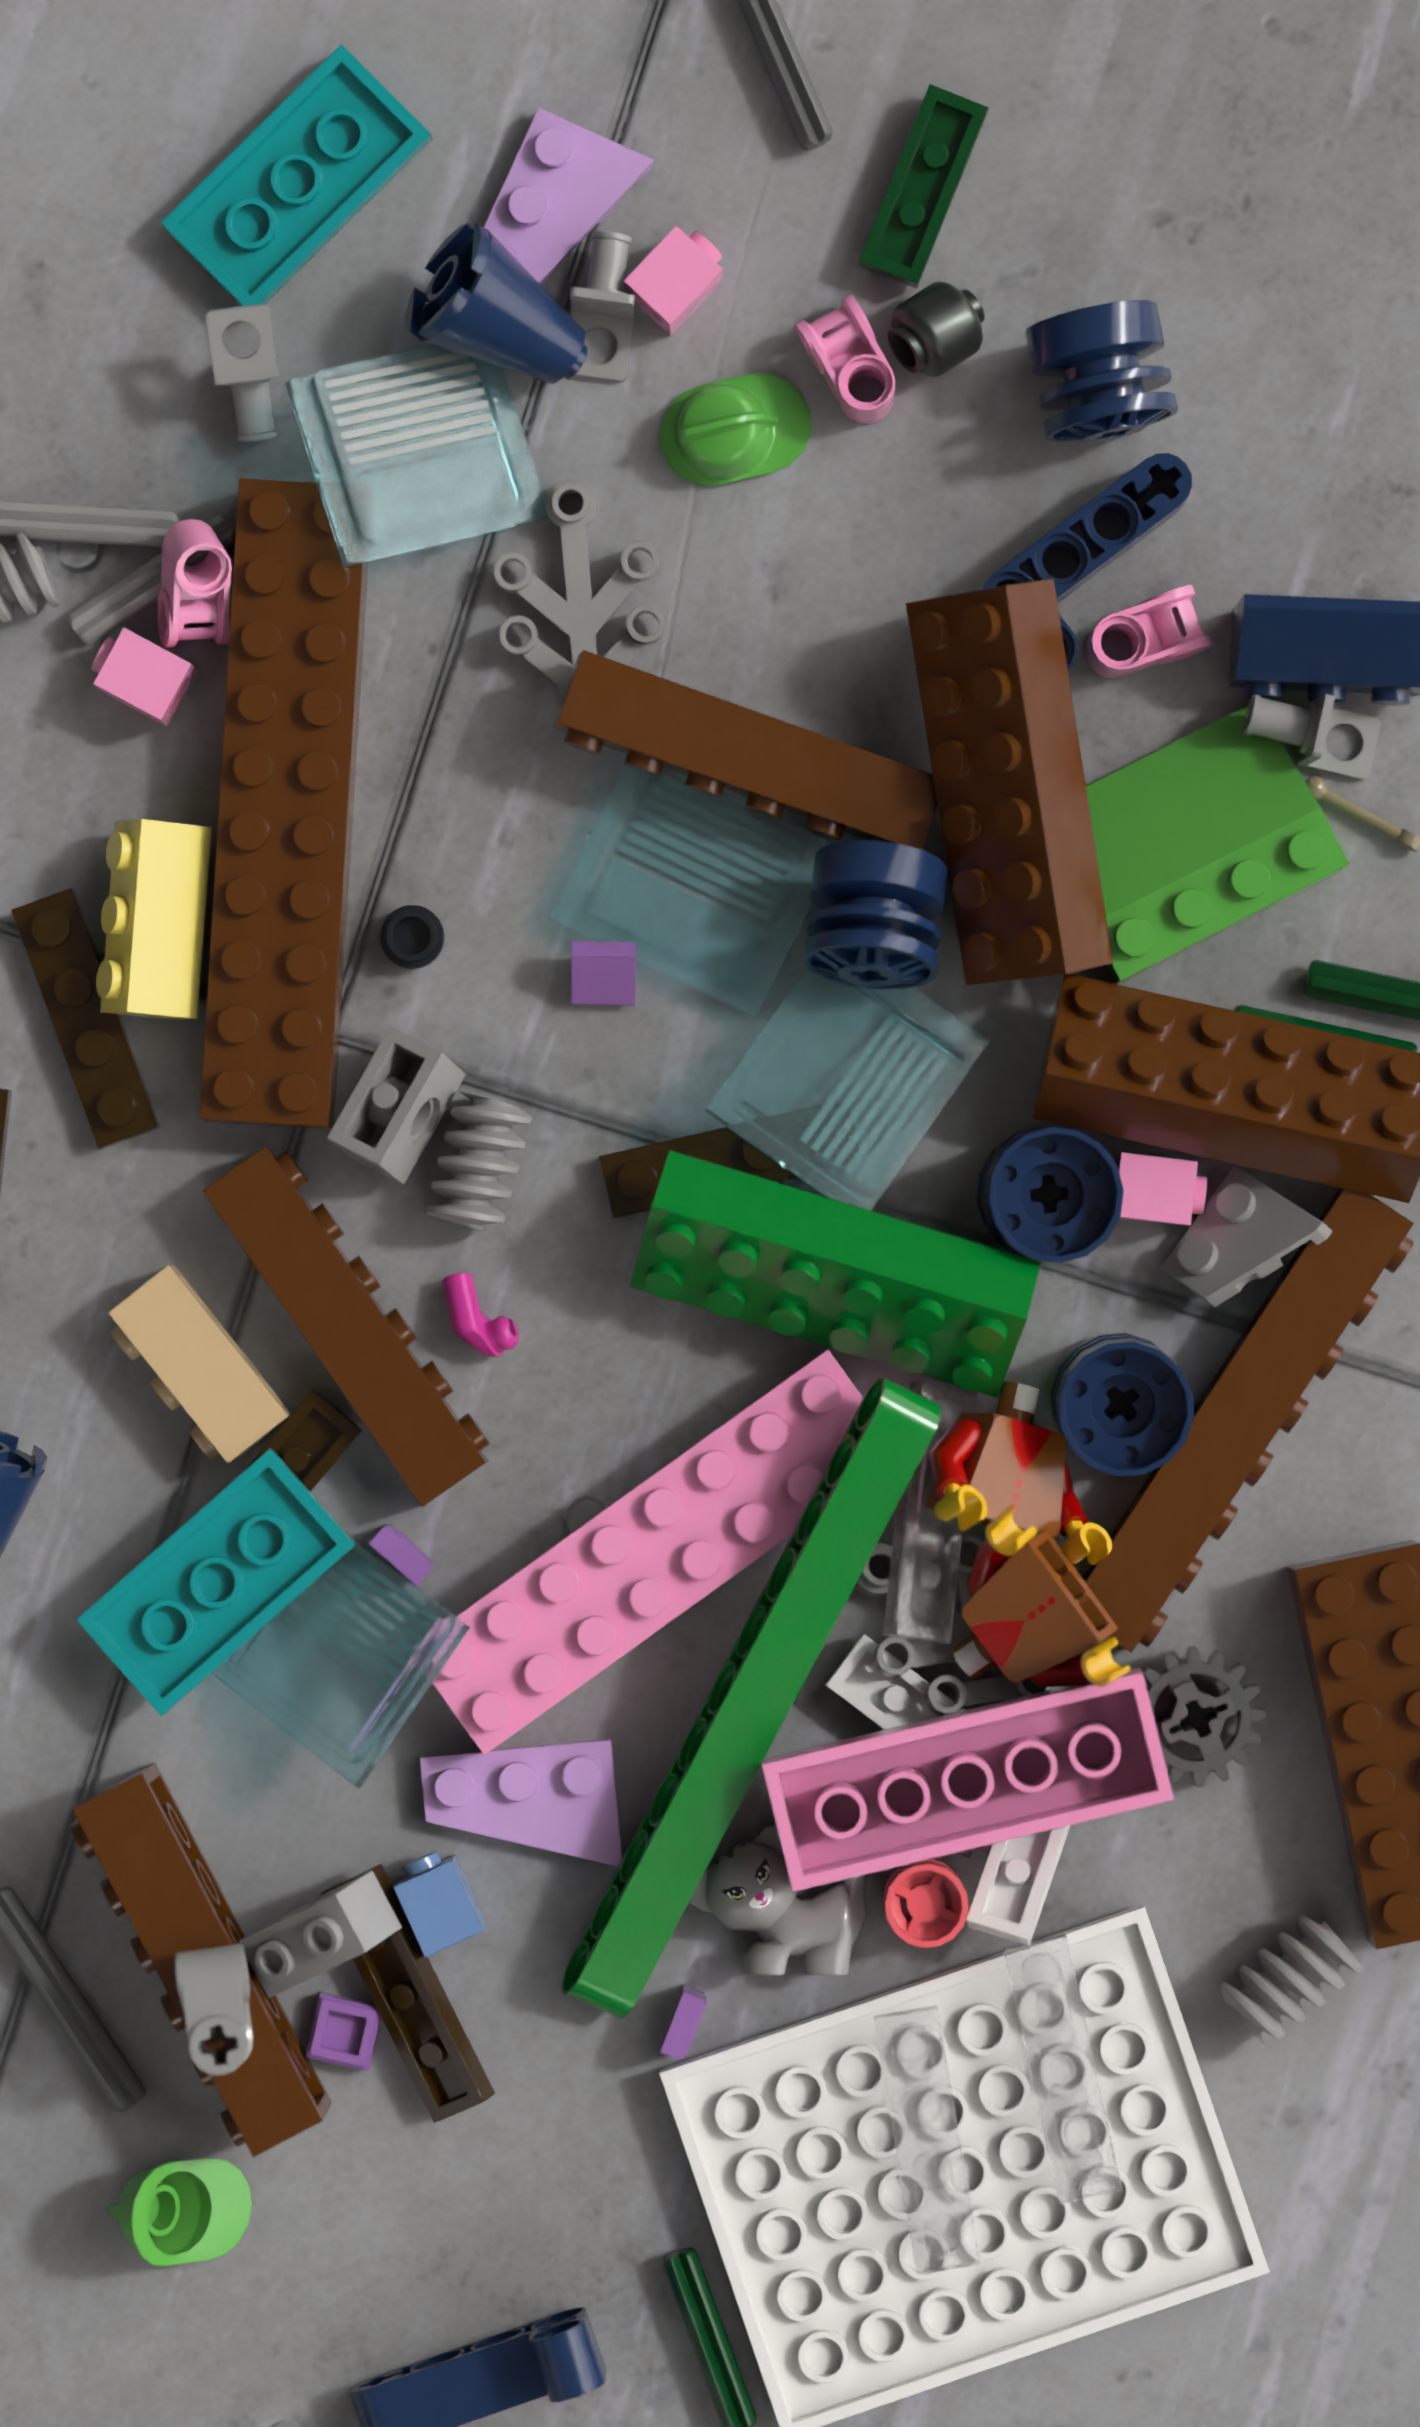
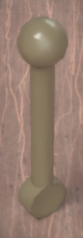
(1321, 792)

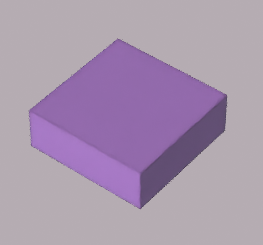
(603, 973)
(402, 1553)
(683, 2022)
(344, 2031)

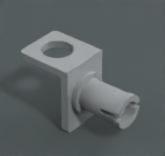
(605, 304)
(246, 375)
(1309, 730)

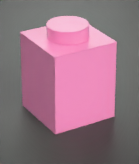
(675, 278)
(142, 675)
(1160, 1189)

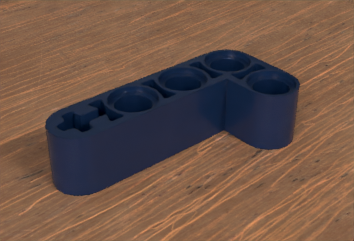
(1087, 546)
(485, 2377)

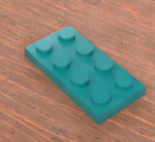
(296, 180)
(216, 1582)

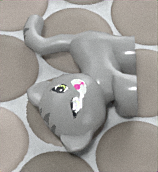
(754, 1893)

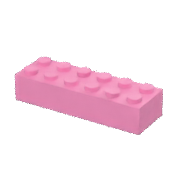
(966, 1780)

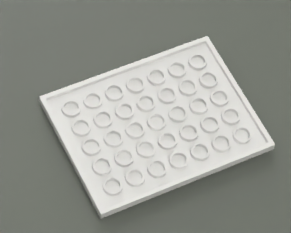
(813, 2211)

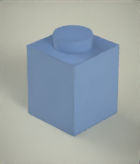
(438, 1902)

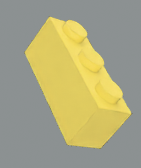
(154, 919)

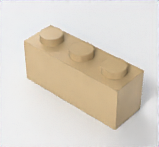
(197, 1366)

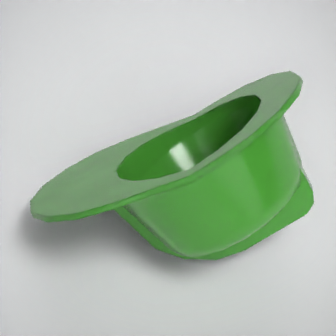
(735, 429)
(184, 2210)

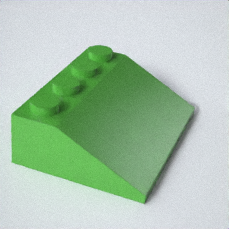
(1203, 841)

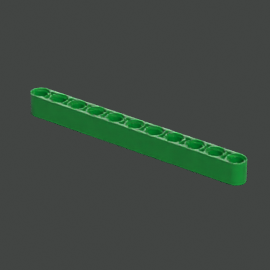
(751, 1697)

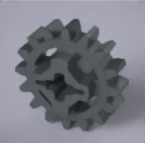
(1224, 1703)

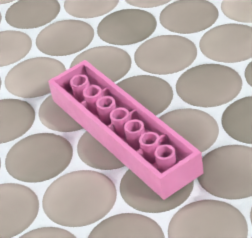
(646, 1556)

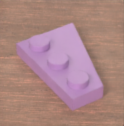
(560, 191)
(530, 1795)

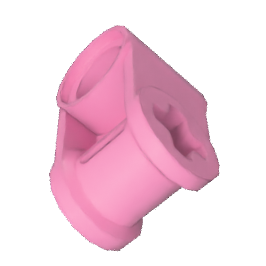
(844, 350)
(194, 597)
(1158, 629)

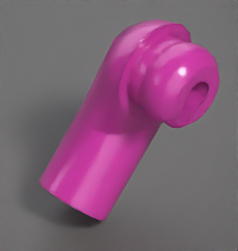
(471, 1324)

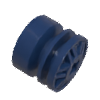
(1099, 359)
(875, 914)
(1088, 1194)
(1159, 1404)

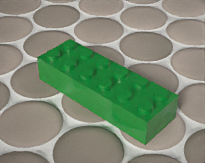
(834, 1274)

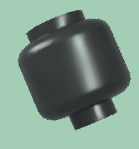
(936, 329)

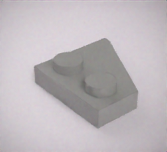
(1239, 1238)

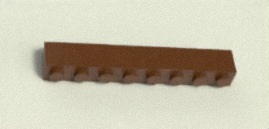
(1243, 1410)

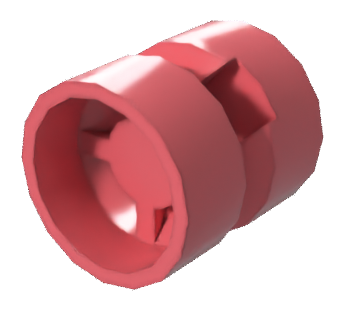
(925, 1902)

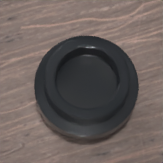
(412, 937)

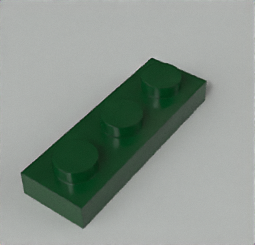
(923, 186)

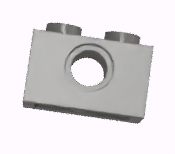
(396, 1105)
(320, 1934)

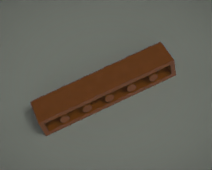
(745, 753)
(346, 1324)

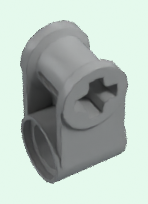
(213, 1994)

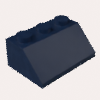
(1326, 647)

